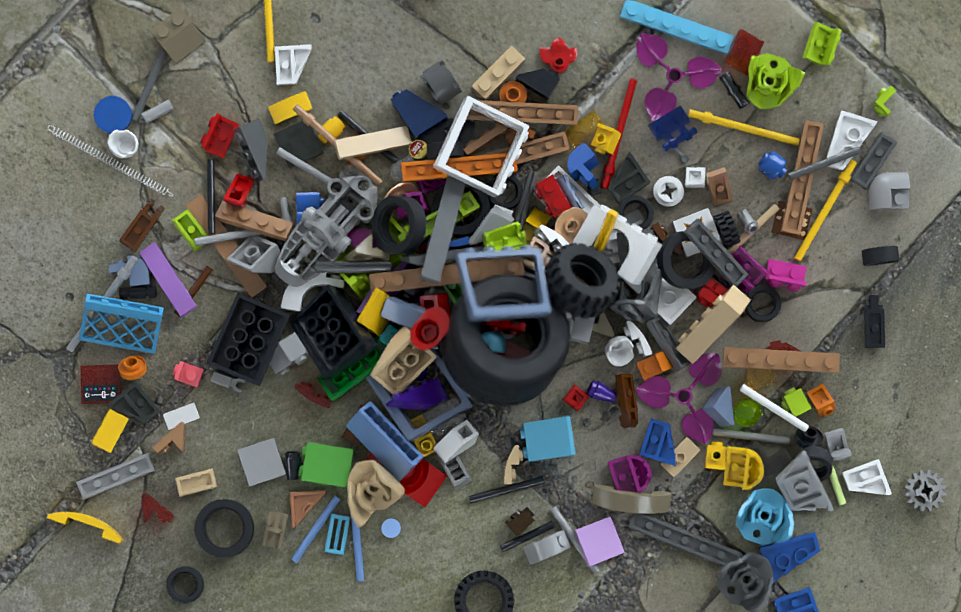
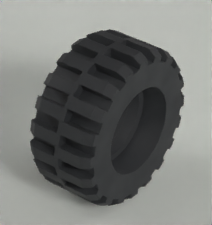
(589, 266)

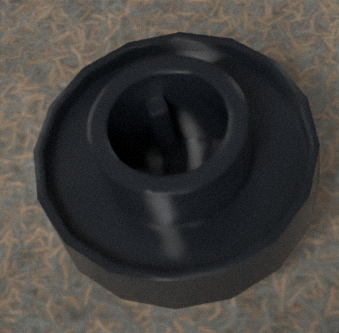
(811, 437)

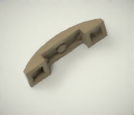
(631, 501)

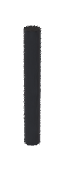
(527, 536)

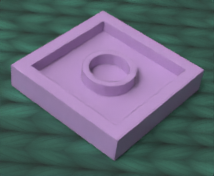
(599, 541)

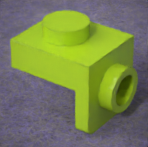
(883, 96)

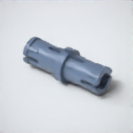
(569, 191)

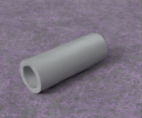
(157, 111)

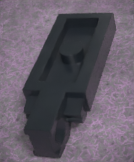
(874, 324)

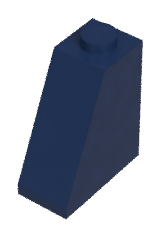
(417, 113)

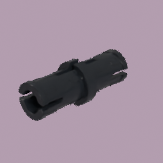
(734, 90)

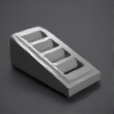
(461, 482)

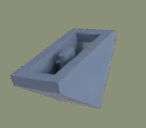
(720, 407)

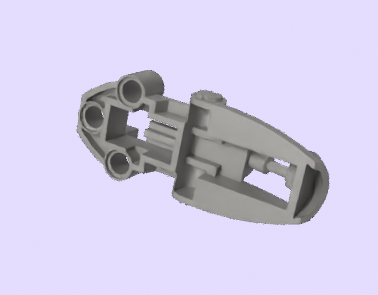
(323, 232)

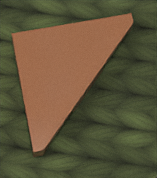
(302, 503)

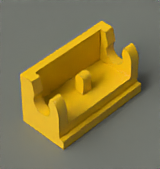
(109, 430)

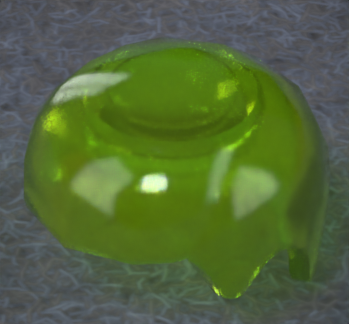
(747, 412)

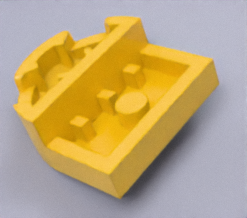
(742, 468)

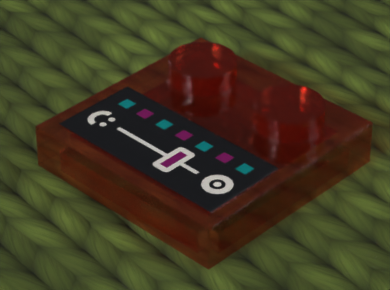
(99, 383)

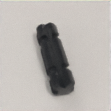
(137, 292)

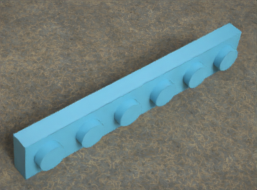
(676, 26)

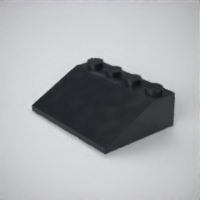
(332, 332)
(248, 339)

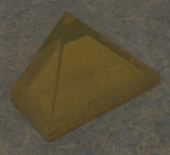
(585, 127)

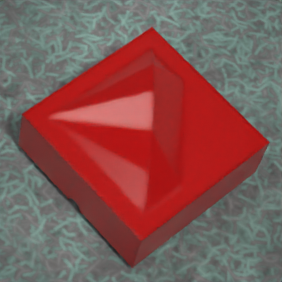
(575, 398)

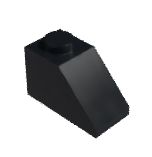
(540, 82)

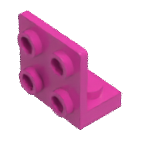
(786, 275)

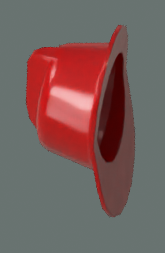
(430, 328)

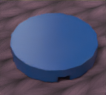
(112, 114)

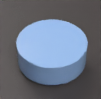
(391, 528)

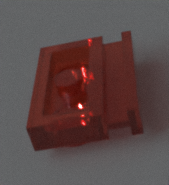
(742, 50)

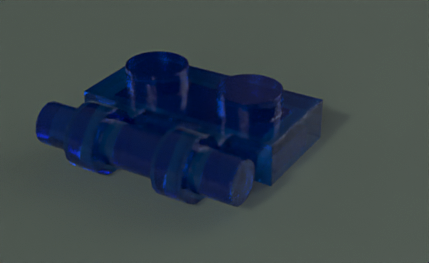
(669, 123)

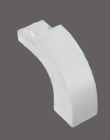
(294, 296)

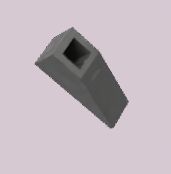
(254, 147)

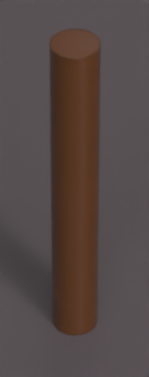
(198, 283)

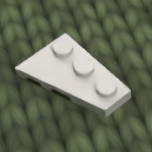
(849, 133)

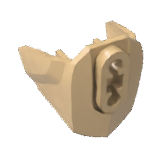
(370, 490)

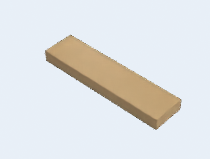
(372, 142)

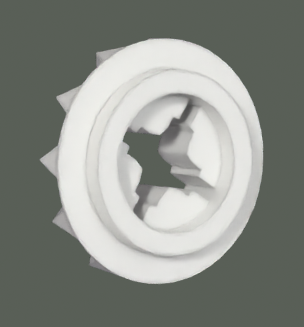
(672, 183)

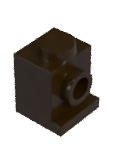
(520, 520)

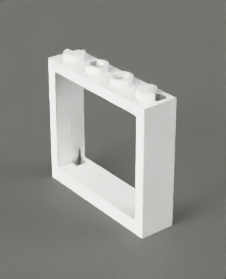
(513, 153)

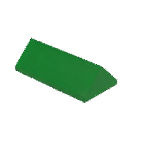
(354, 375)

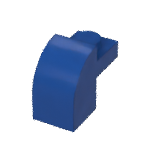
(580, 164)

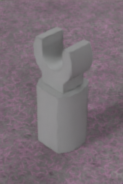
(226, 380)

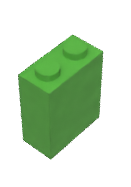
(326, 464)

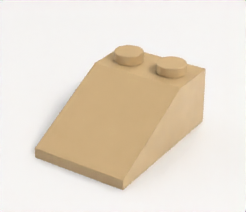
(401, 362)

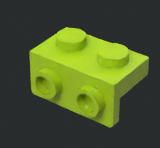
(821, 44)

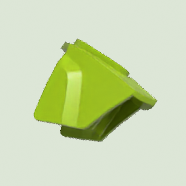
(783, 81)

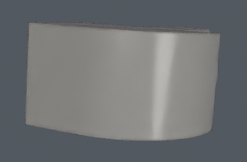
(546, 547)

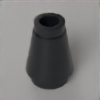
(292, 464)

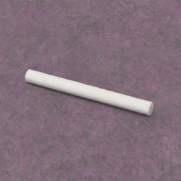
(774, 408)

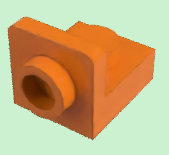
(821, 400)

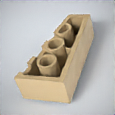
(713, 324)

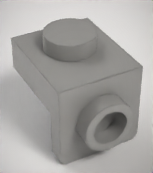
(837, 444)

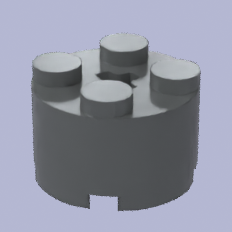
(441, 81)

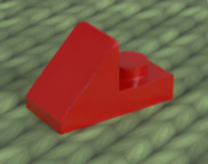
(239, 190)

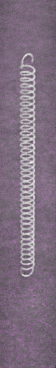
(140, 179)

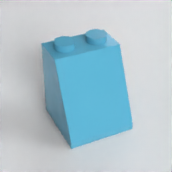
(548, 439)

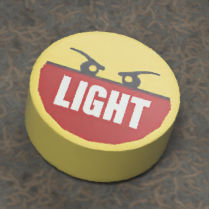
(418, 149)

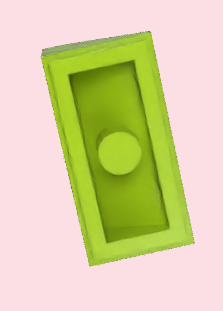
(189, 229)

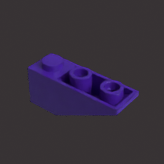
(420, 398)

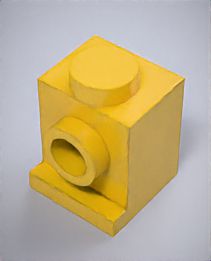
(605, 139)
(710, 461)

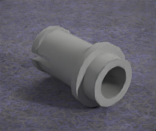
(749, 224)

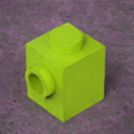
(795, 402)

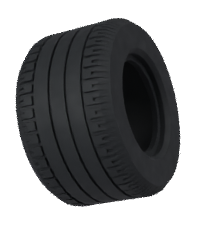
(493, 377)

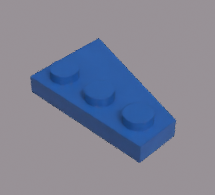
(790, 553)

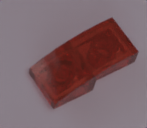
(308, 392)

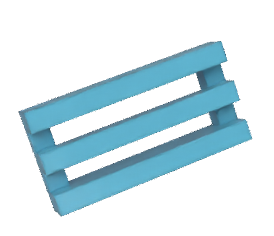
(340, 518)

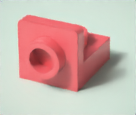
(188, 374)

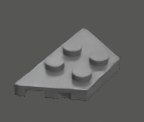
(802, 486)

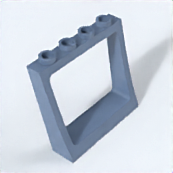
(504, 312)
(402, 418)

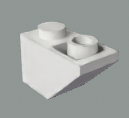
(456, 441)

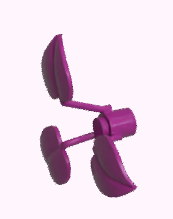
(659, 101)
(657, 388)

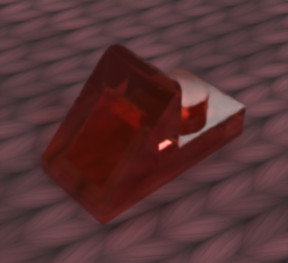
(151, 506)

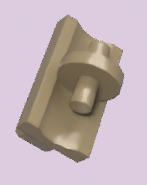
(275, 529)

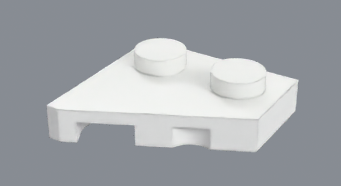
(290, 63)
(867, 479)

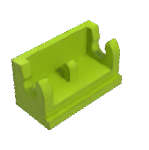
(505, 236)

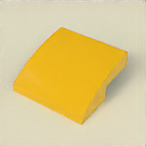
(371, 314)

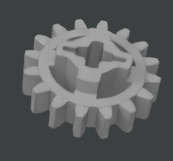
(926, 498)

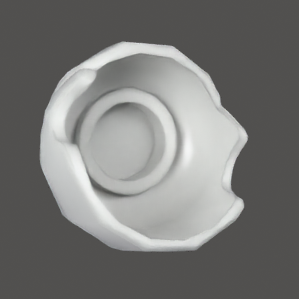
(123, 143)
(619, 351)

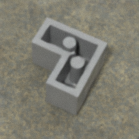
(288, 353)

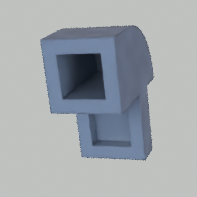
(140, 273)

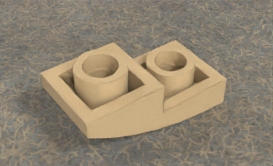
(515, 456)

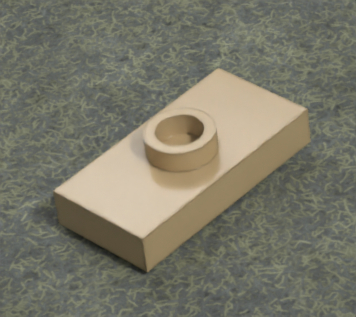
(684, 454)
(196, 482)

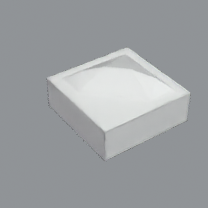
(695, 177)

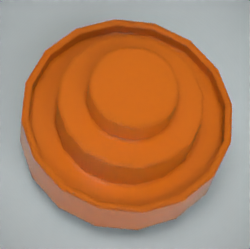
(513, 92)
(132, 367)

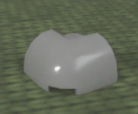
(889, 192)

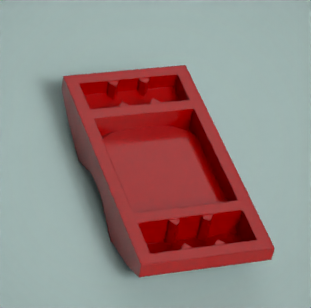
(420, 482)

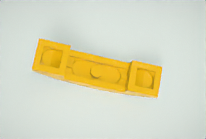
(108, 533)

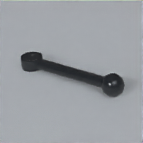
(724, 283)

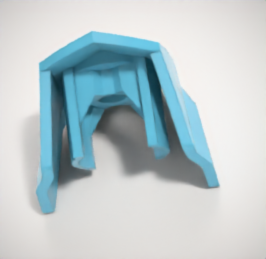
(778, 522)

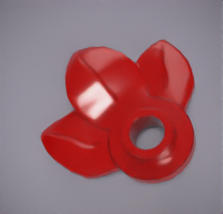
(558, 53)

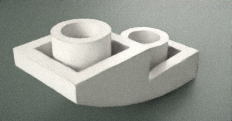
(550, 237)
(634, 333)

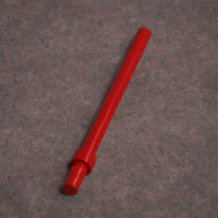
(609, 169)

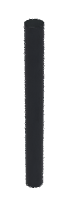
(360, 130)
(211, 196)
(506, 489)

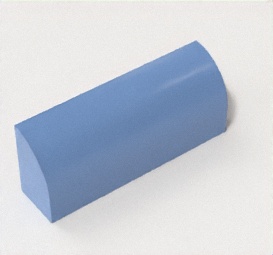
(384, 441)

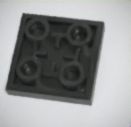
(299, 141)

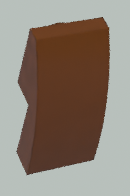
(661, 233)

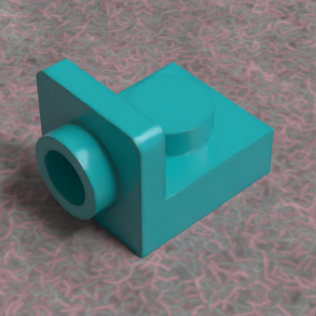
(387, 335)

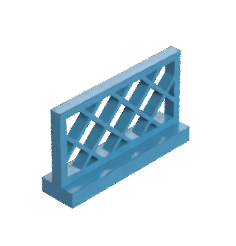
(121, 308)

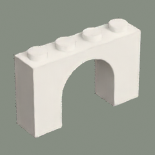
(642, 247)

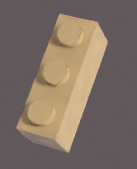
(498, 73)

